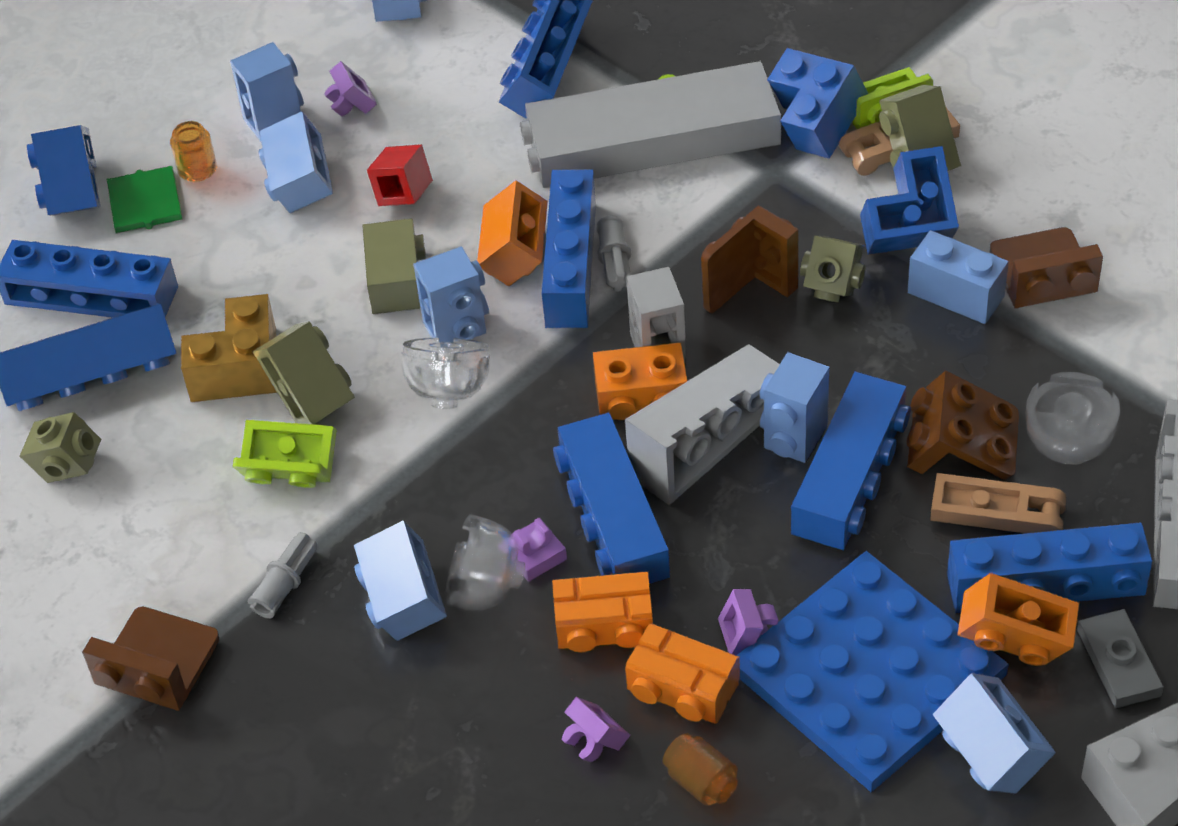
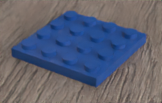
(864, 669)

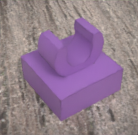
(348, 91)
(538, 549)
(744, 621)
(596, 725)

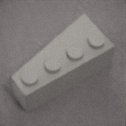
(697, 423)
(1166, 511)
(1137, 771)

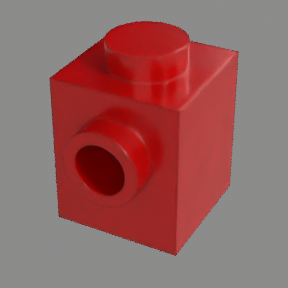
(399, 175)

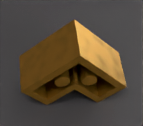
(224, 361)

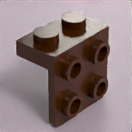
(754, 247)
(1048, 266)
(964, 422)
(153, 657)

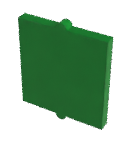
(144, 199)

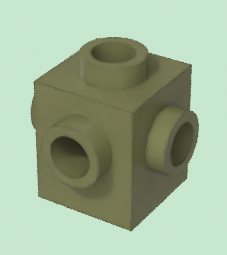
(846, 259)
(60, 447)

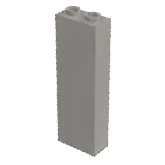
(653, 123)

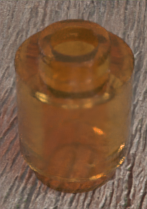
(193, 151)
(701, 769)

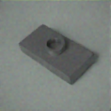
(1120, 658)

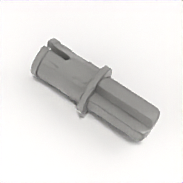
(613, 252)
(282, 576)

